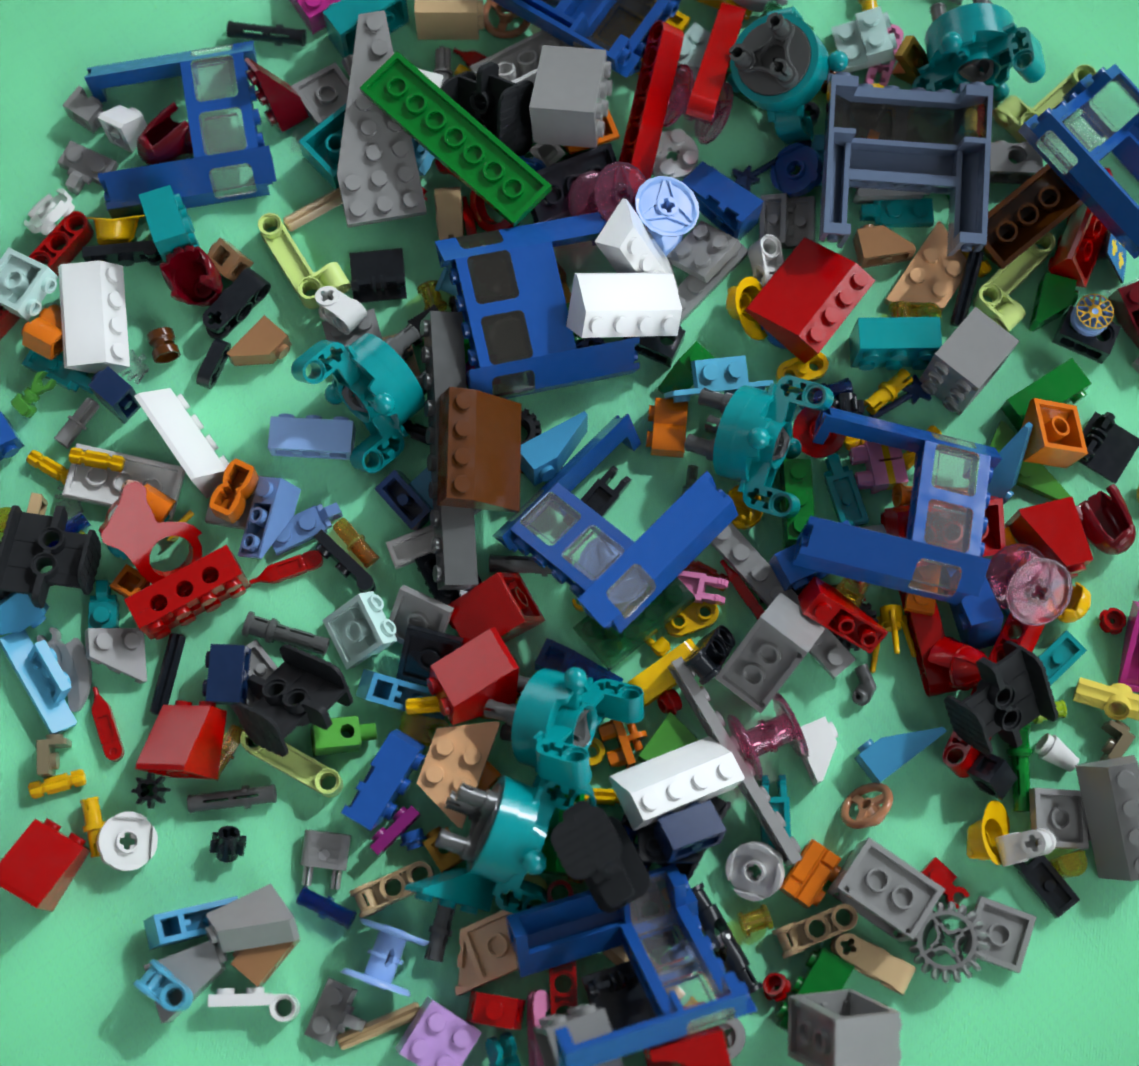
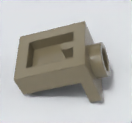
(1122, 739)
(47, 758)

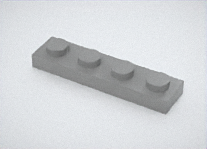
(694, 291)

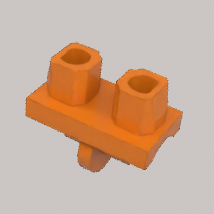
(624, 754)

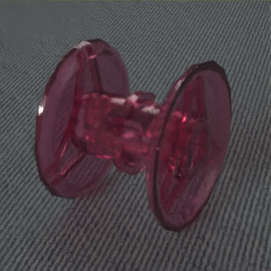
(681, 90)
(605, 189)
(1029, 584)
(769, 735)

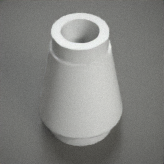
(1056, 752)

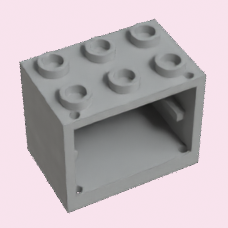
(570, 96)
(967, 361)
(770, 653)
(886, 890)
(583, 1024)
(842, 1030)

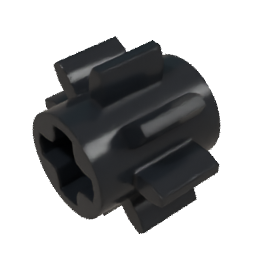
(849, 402)
(158, 789)
(227, 844)

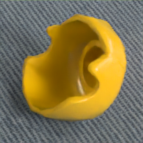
(746, 516)
(1078, 606)

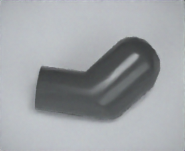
(866, 686)

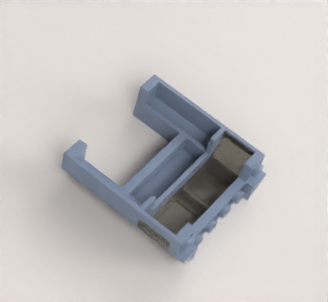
(908, 144)

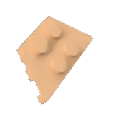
(931, 273)
(456, 757)
(484, 953)

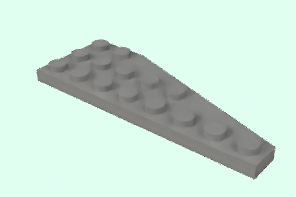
(376, 155)

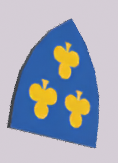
(1115, 254)

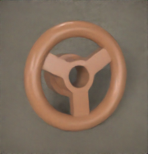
(501, 32)
(870, 810)

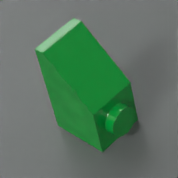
(1052, 299)
(681, 375)

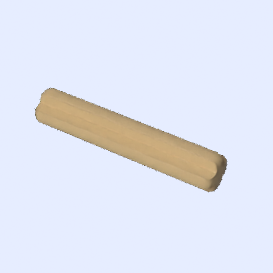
(313, 210)
(378, 1026)

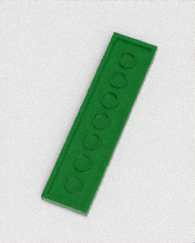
(456, 139)

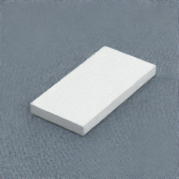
(104, 486)

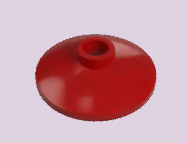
(804, 430)

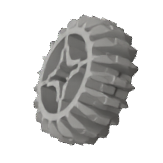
(936, 948)

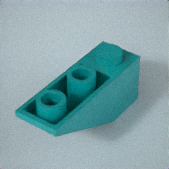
(454, 888)

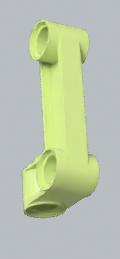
(1014, 112)
(295, 265)
(1004, 309)
(298, 766)

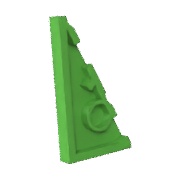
(1032, 475)

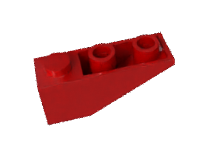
(840, 615)

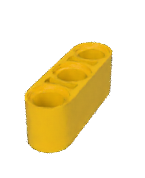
(657, 676)

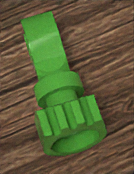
(23, 403)

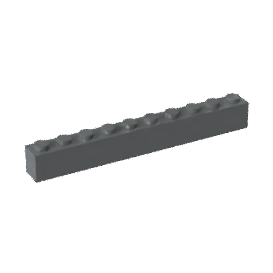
(453, 526)

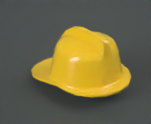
(115, 230)
(738, 299)
(981, 834)

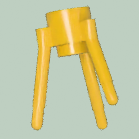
(892, 619)

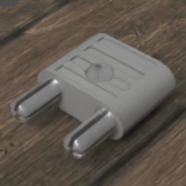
(324, 851)

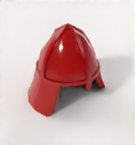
(960, 660)

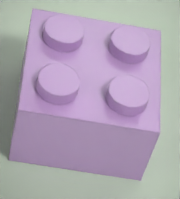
(437, 1037)

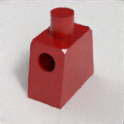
(496, 1010)

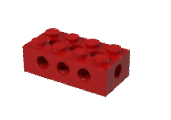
(188, 593)

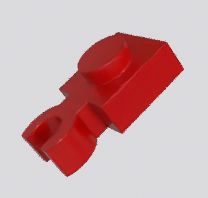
(944, 877)

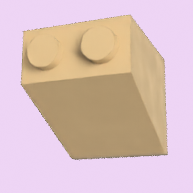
(448, 19)

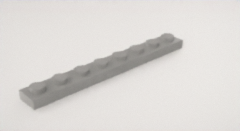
(762, 580)
(756, 796)

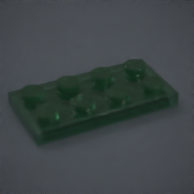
(614, 647)

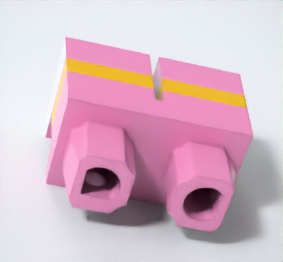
(882, 464)

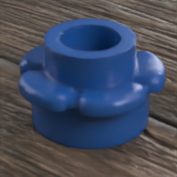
(413, 839)

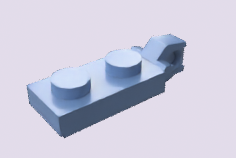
(305, 526)

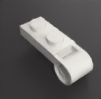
(254, 997)

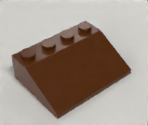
(479, 451)

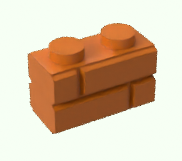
(810, 874)

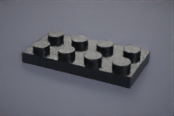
(561, 177)

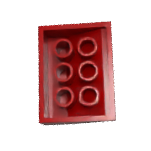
(809, 298)

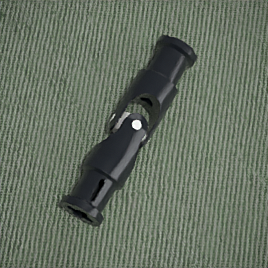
(731, 956)

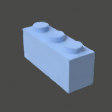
(311, 437)

